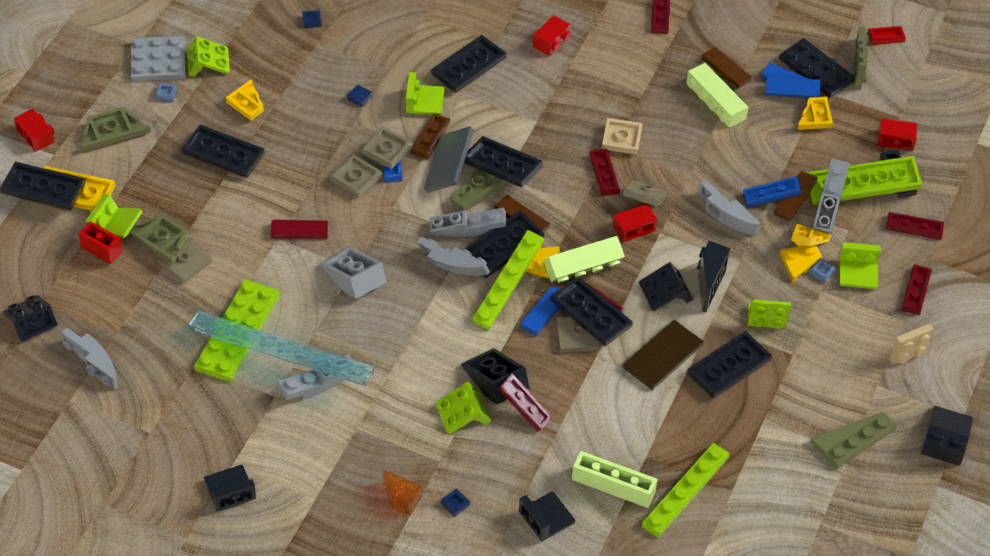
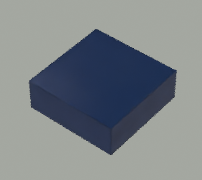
(311, 19)
(359, 95)
(455, 502)

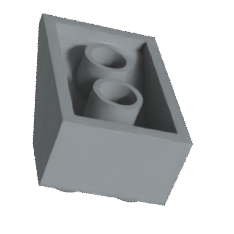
(354, 272)

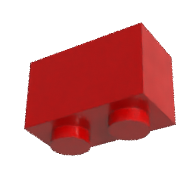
(551, 35)
(34, 129)
(897, 134)
(634, 223)
(100, 242)

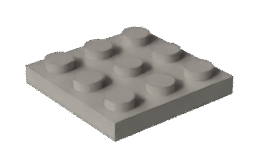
(158, 58)

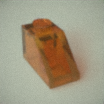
(402, 493)

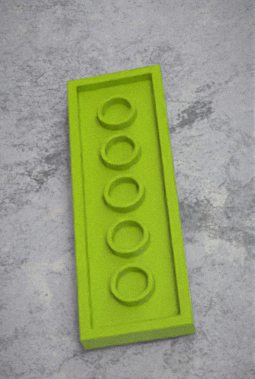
(873, 179)
(250, 308)

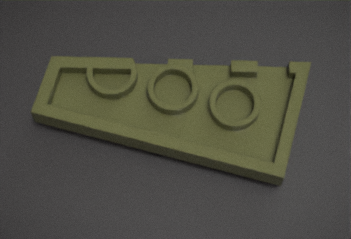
(860, 58)
(476, 190)
(852, 439)

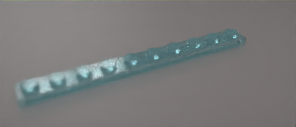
(282, 348)

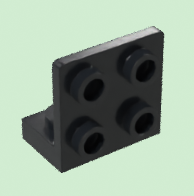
(664, 286)
(31, 317)
(230, 487)
(545, 515)

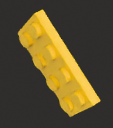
(92, 191)

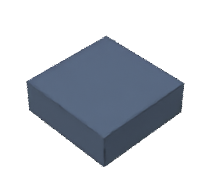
(166, 92)
(822, 270)

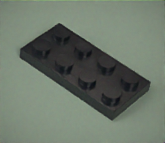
(468, 63)
(816, 65)
(223, 151)
(502, 161)
(42, 186)
(500, 243)
(591, 311)
(729, 364)

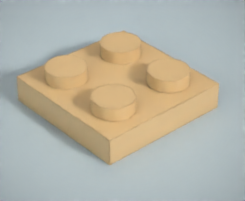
(622, 136)
(911, 344)

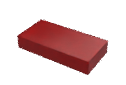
(886, 35)

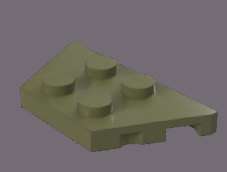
(111, 128)
(161, 236)

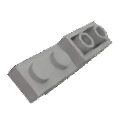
(831, 195)
(730, 214)
(463, 225)
(454, 261)
(94, 355)
(308, 384)

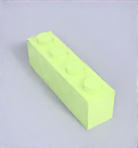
(717, 95)
(584, 259)
(614, 479)

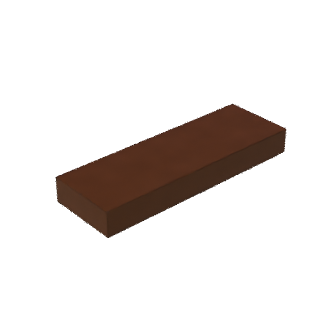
(726, 67)
(430, 136)
(789, 206)
(511, 207)

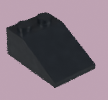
(711, 271)
(490, 370)
(947, 435)

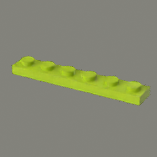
(508, 280)
(685, 490)

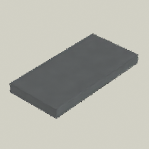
(449, 159)

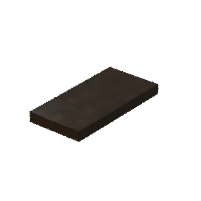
(663, 354)

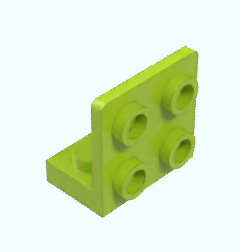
(207, 54)
(423, 98)
(114, 219)
(859, 265)
(768, 314)
(462, 407)

